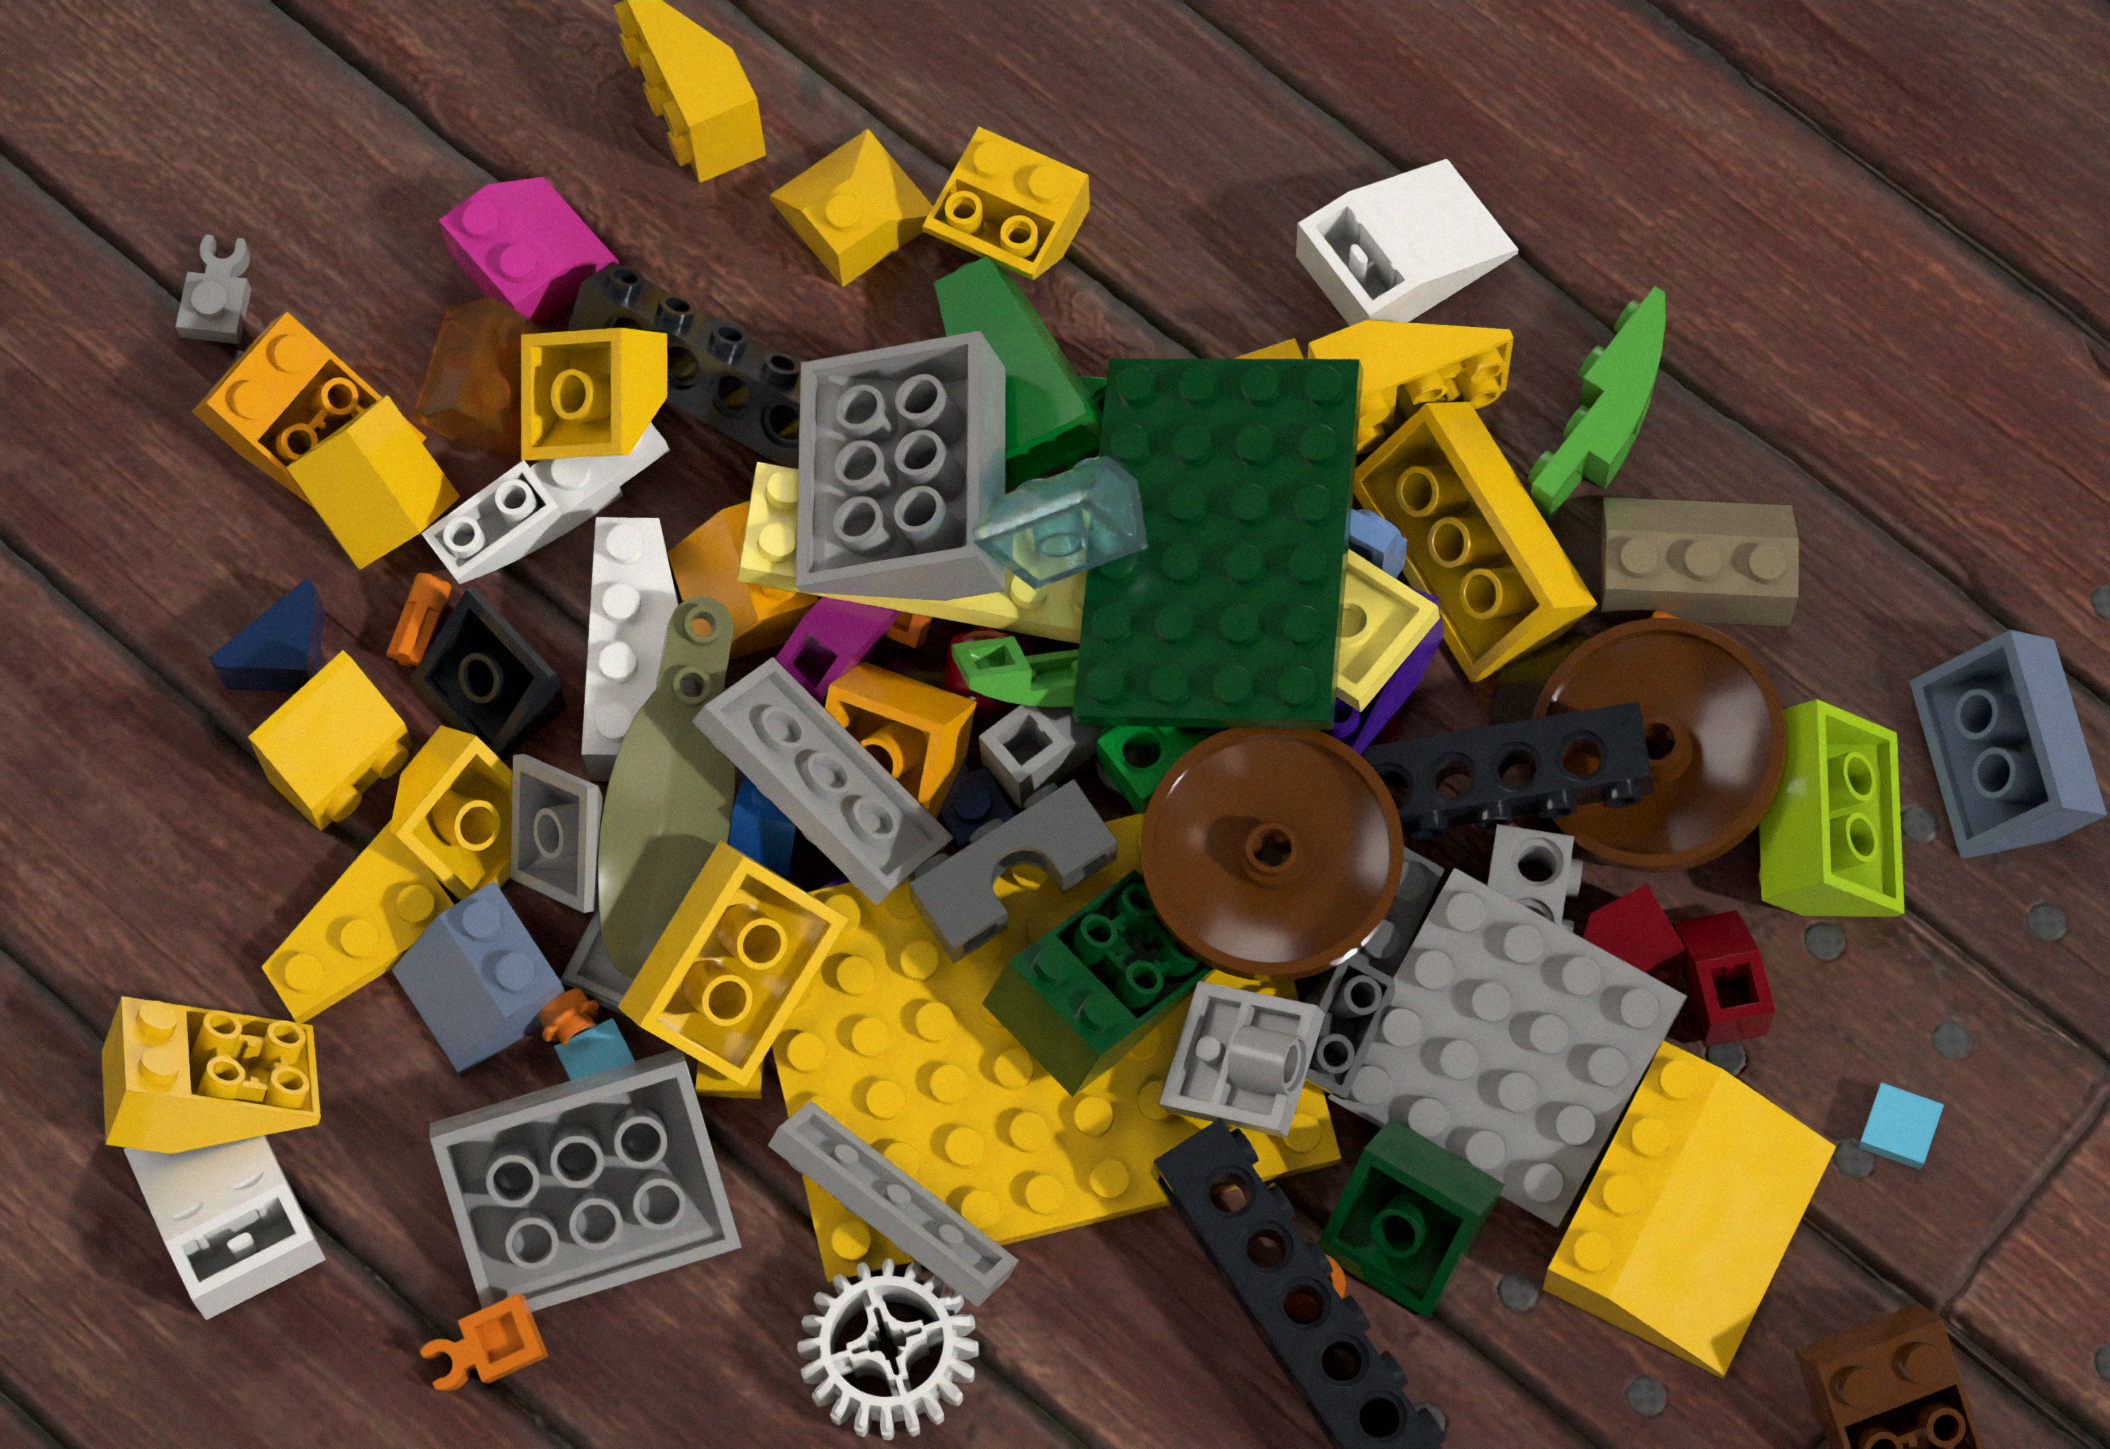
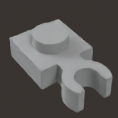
(217, 301)

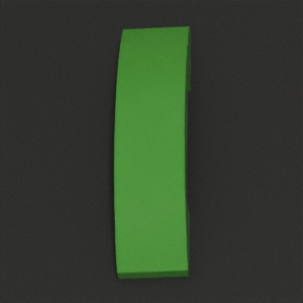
(1004, 673)

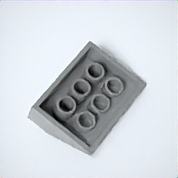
(900, 469)
(585, 1184)

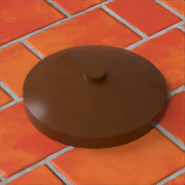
(1709, 735)
(1271, 852)

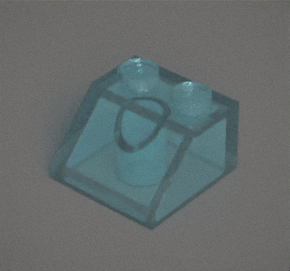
(1064, 523)

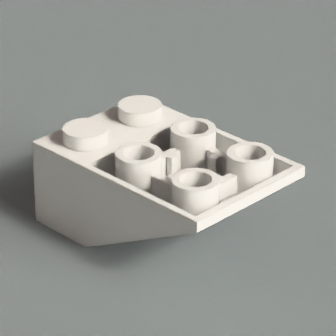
(1401, 244)
(226, 1219)

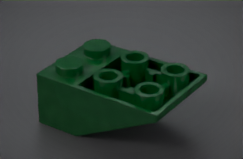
(1095, 985)

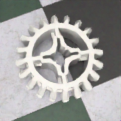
(871, 1295)

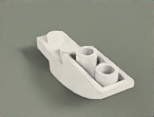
(534, 508)

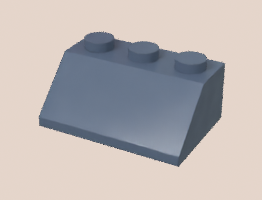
(2007, 745)

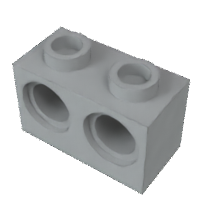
(1520, 846)

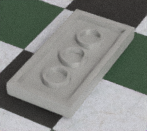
(823, 780)

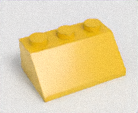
(732, 963)

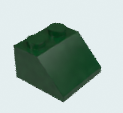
(1409, 1217)

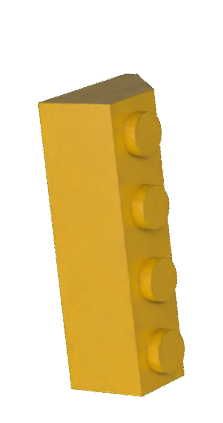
(1472, 538)

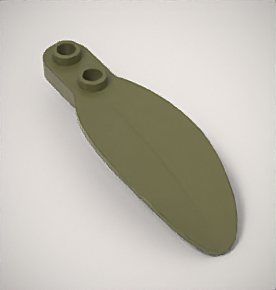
(665, 793)

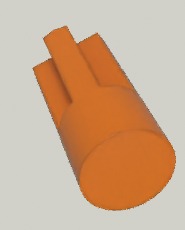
(419, 619)

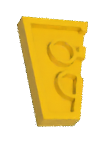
(356, 928)

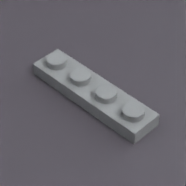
(893, 1203)

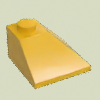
(853, 207)
(456, 812)

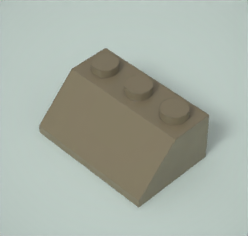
(1699, 561)

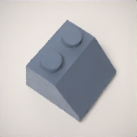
(477, 978)

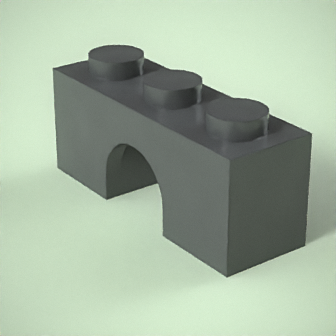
(1054, 833)

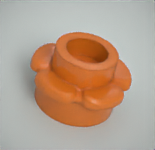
(568, 1016)

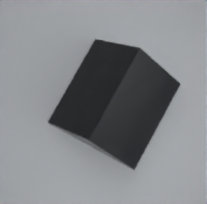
(488, 678)

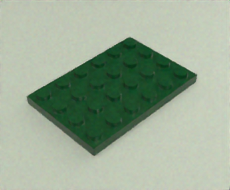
(1246, 545)

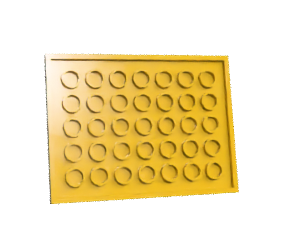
(943, 1091)

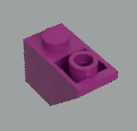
(833, 641)

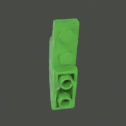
(1612, 407)

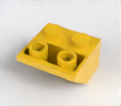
(1010, 205)

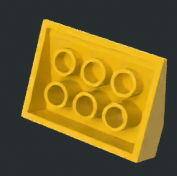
(1689, 1211)

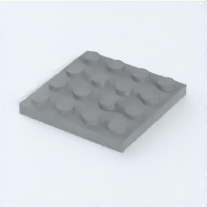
(1512, 1044)

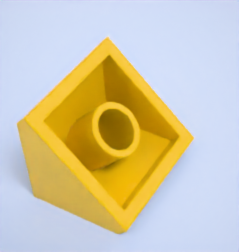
(373, 483)

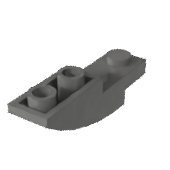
(1363, 986)

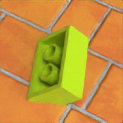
(1836, 820)

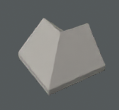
(555, 833)

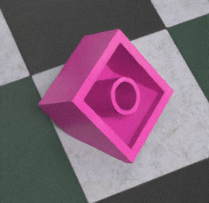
(524, 246)

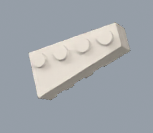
(627, 632)

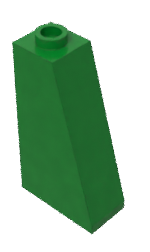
(1046, 403)

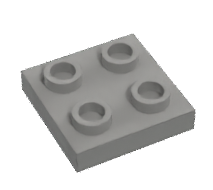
(1242, 1059)

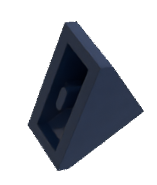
(277, 648)

